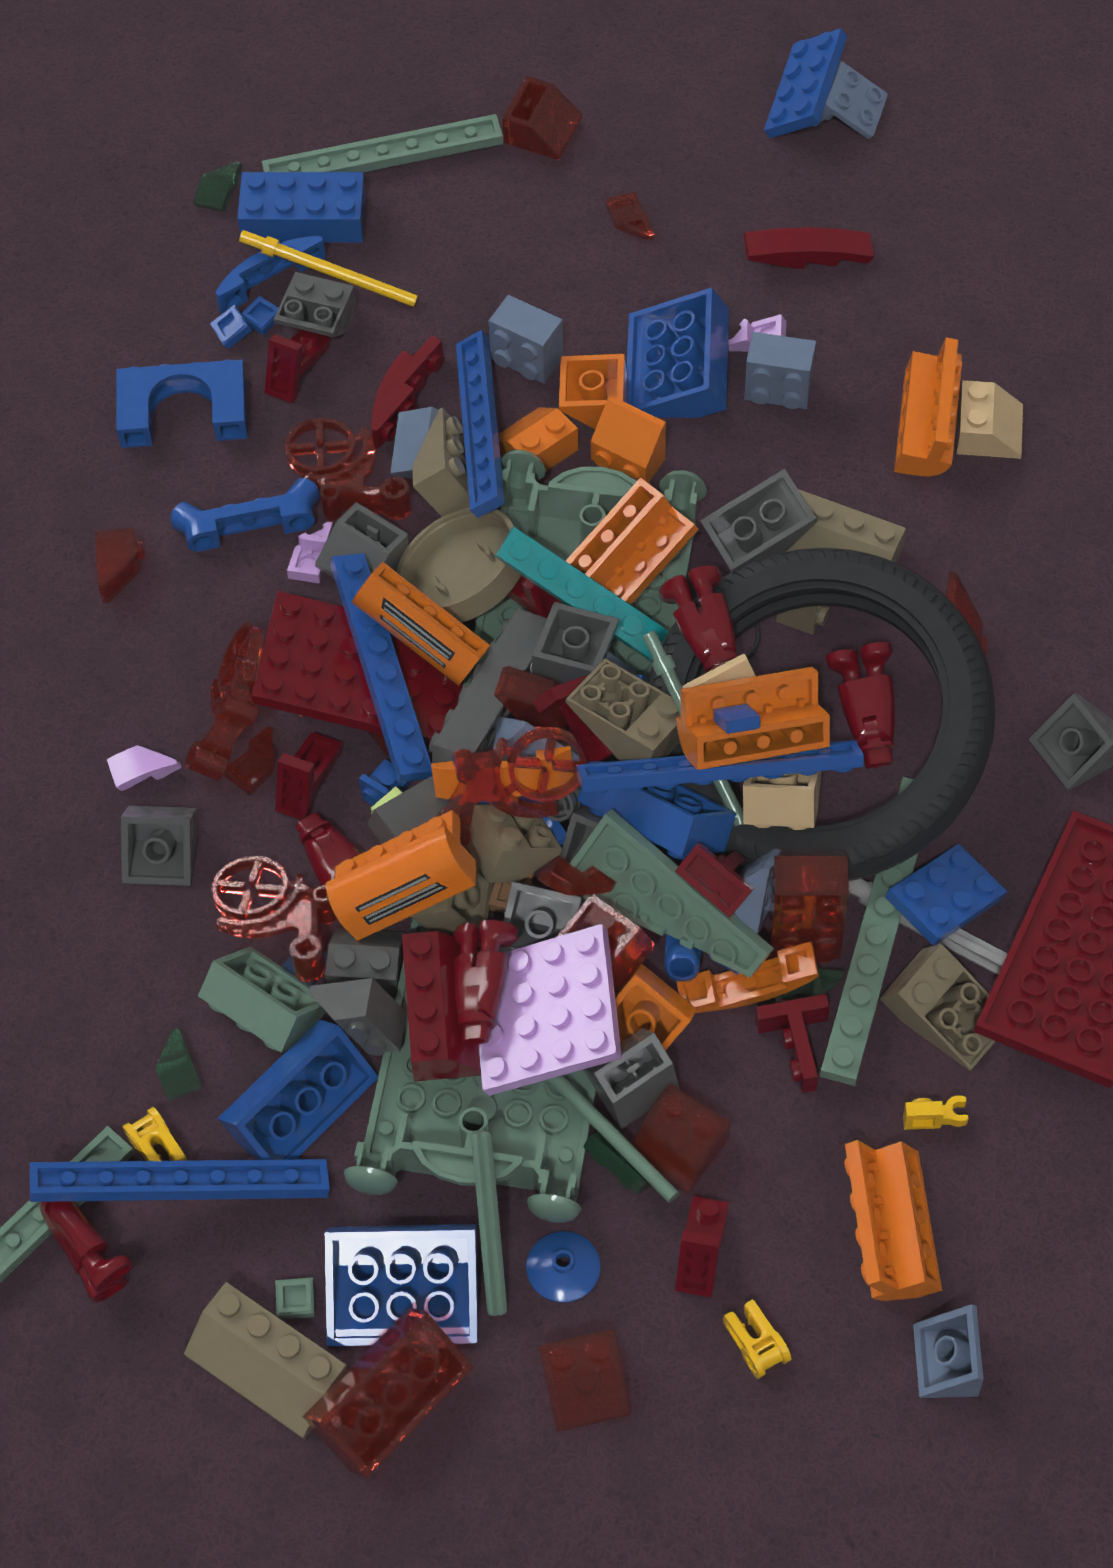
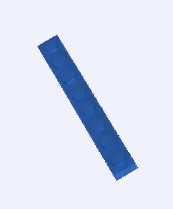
(479, 424)
(382, 675)
(675, 770)
(178, 1180)

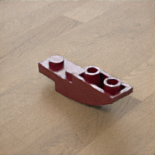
(399, 388)

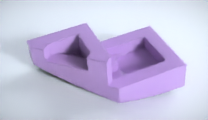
(306, 553)

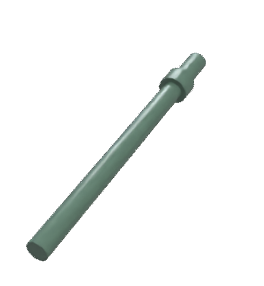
(663, 666)
(614, 1137)

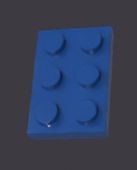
(946, 894)

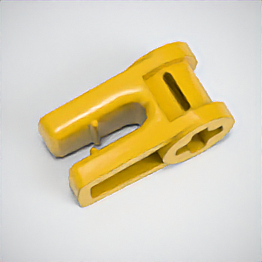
(152, 1131)
(759, 1352)

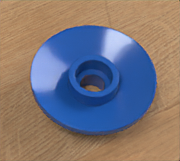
(567, 1282)

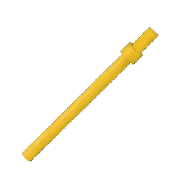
(272, 247)

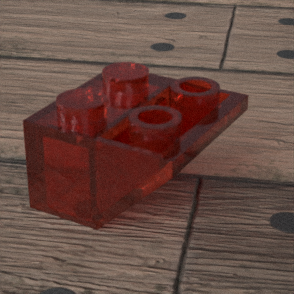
(540, 119)

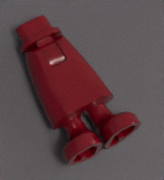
(706, 627)
(868, 700)
(324, 846)
(480, 976)
(86, 1250)

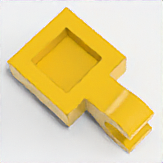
(930, 1114)

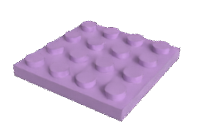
(553, 1012)

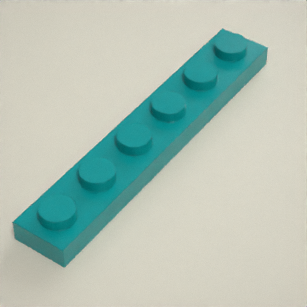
(576, 589)

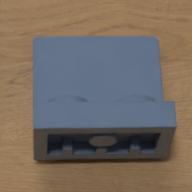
(854, 101)

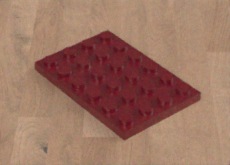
(316, 672)

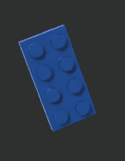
(805, 83)

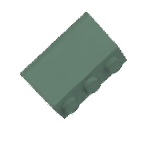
(261, 998)

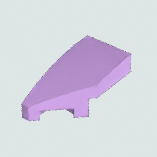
(741, 341)
(138, 764)

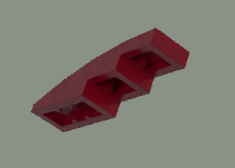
(807, 244)

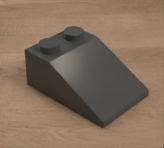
(760, 522)

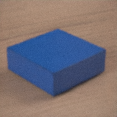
(260, 315)
(231, 326)
(736, 718)

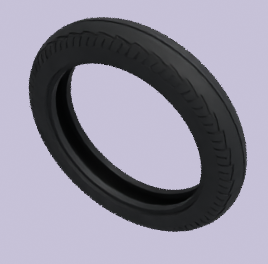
(944, 638)

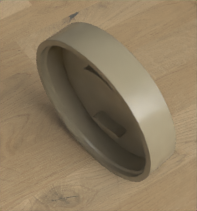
(457, 564)

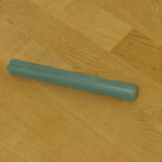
(489, 1223)

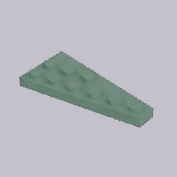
(662, 901)

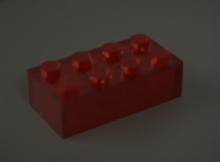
(809, 904)
(388, 1392)

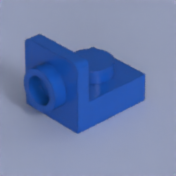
(380, 783)

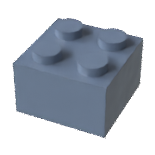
(526, 339)
(779, 370)

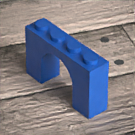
(143, 388)

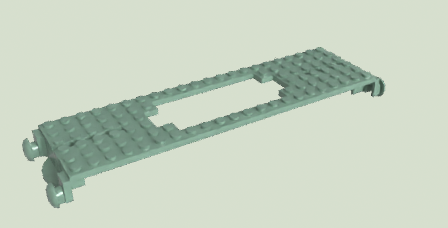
(532, 1127)

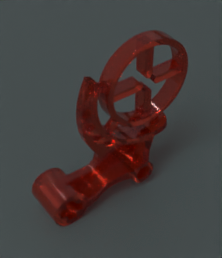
(343, 482)
(229, 703)
(481, 780)
(303, 912)

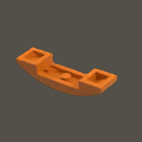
(446, 780)
(775, 977)

